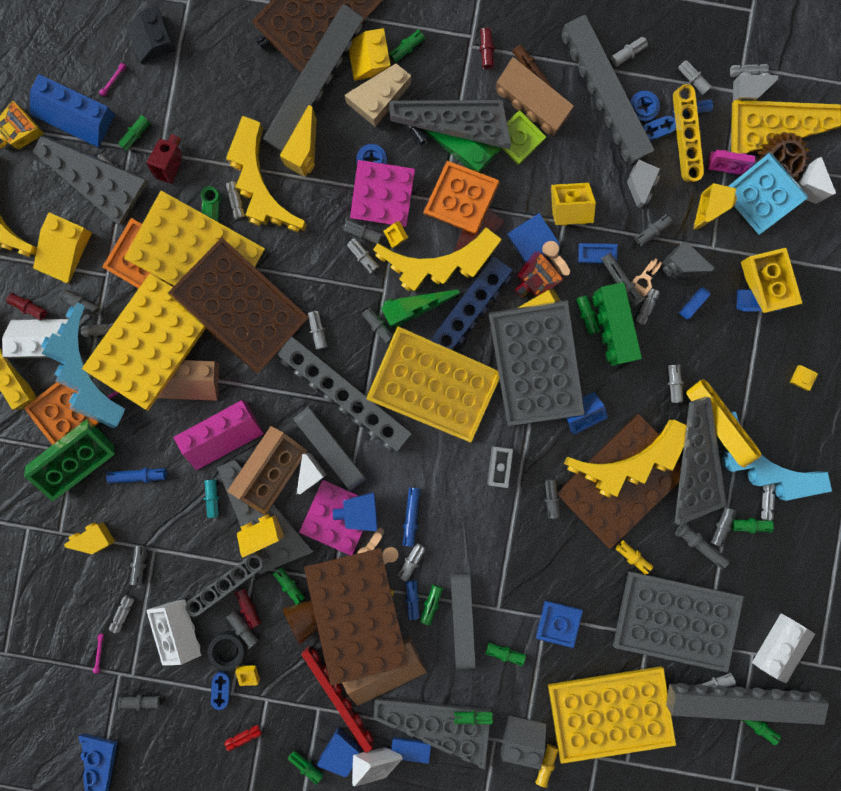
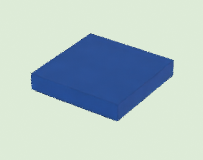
(531, 237)
(559, 624)

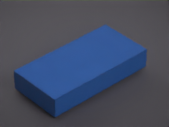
(593, 253)
(411, 749)

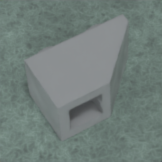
(751, 87)
(641, 181)

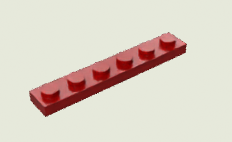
(342, 704)

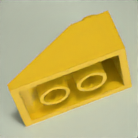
(300, 148)
(60, 247)
(772, 280)

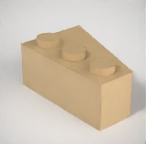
(373, 96)

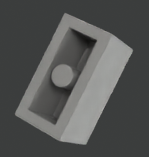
(500, 467)

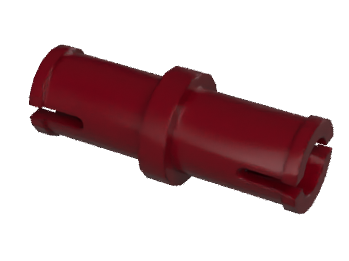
(487, 48)
(26, 306)
(247, 608)

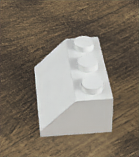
(25, 337)
(174, 633)
(783, 648)

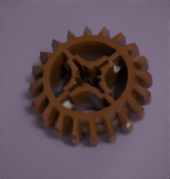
(793, 160)

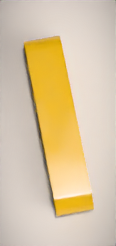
(693, 125)
(726, 426)

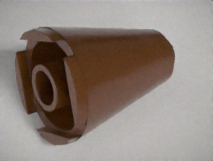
(301, 620)

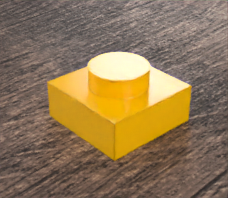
(395, 234)
(803, 378)
(247, 675)

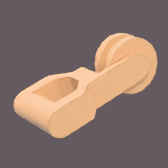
(551, 249)
(654, 266)
(373, 542)
(389, 555)

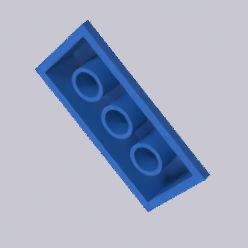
(69, 111)

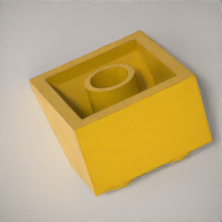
(369, 54)
(714, 203)
(572, 204)
(259, 535)

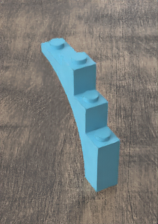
(65, 349)
(788, 483)

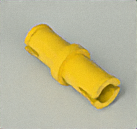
(634, 557)
(547, 766)

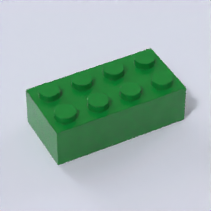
(616, 324)
(69, 460)

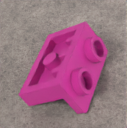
(730, 162)

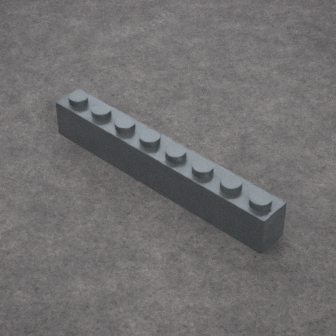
(314, 76)
(607, 90)
(746, 704)

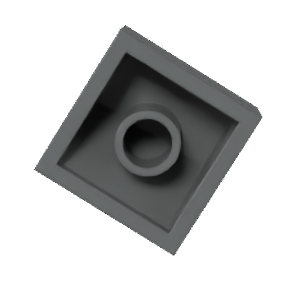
(685, 262)
(524, 742)

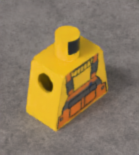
(17, 127)

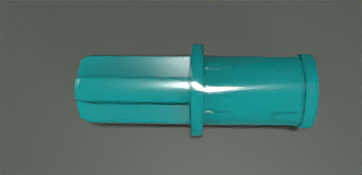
(211, 498)

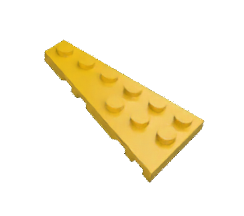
(759, 120)

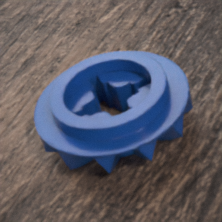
(647, 98)
(378, 153)

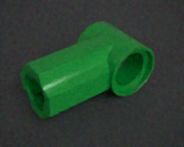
(211, 208)

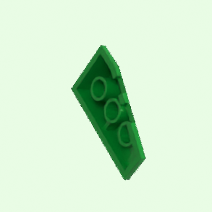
(470, 153)
(405, 309)

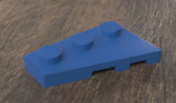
(98, 761)

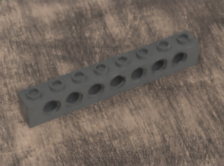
(293, 348)

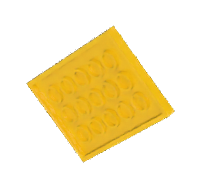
(178, 237)
(145, 344)
(433, 385)
(611, 714)

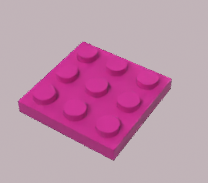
(382, 193)
(320, 522)

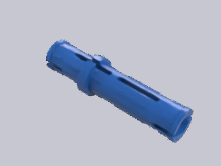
(136, 475)
(411, 517)

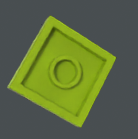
(523, 137)

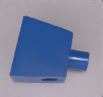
(358, 512)
(339, 754)

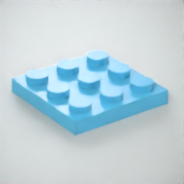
(766, 193)

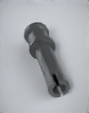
(630, 286)
(696, 540)

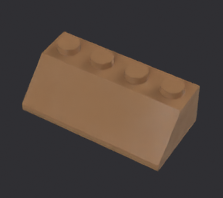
(533, 97)
(193, 381)
(267, 470)
(369, 687)

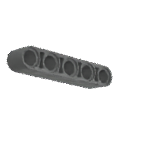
(329, 448)
(220, 589)
(462, 621)

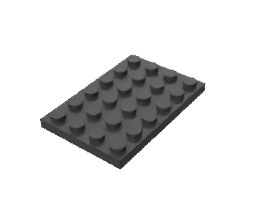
(537, 363)
(678, 621)

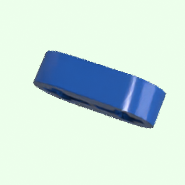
(657, 124)
(694, 303)
(216, 690)

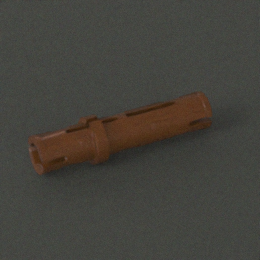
(521, 53)

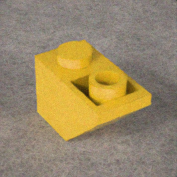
(92, 540)

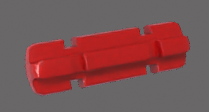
(243, 738)

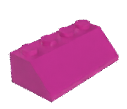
(219, 435)

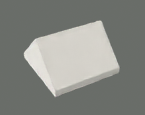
(816, 181)
(310, 473)
(374, 765)

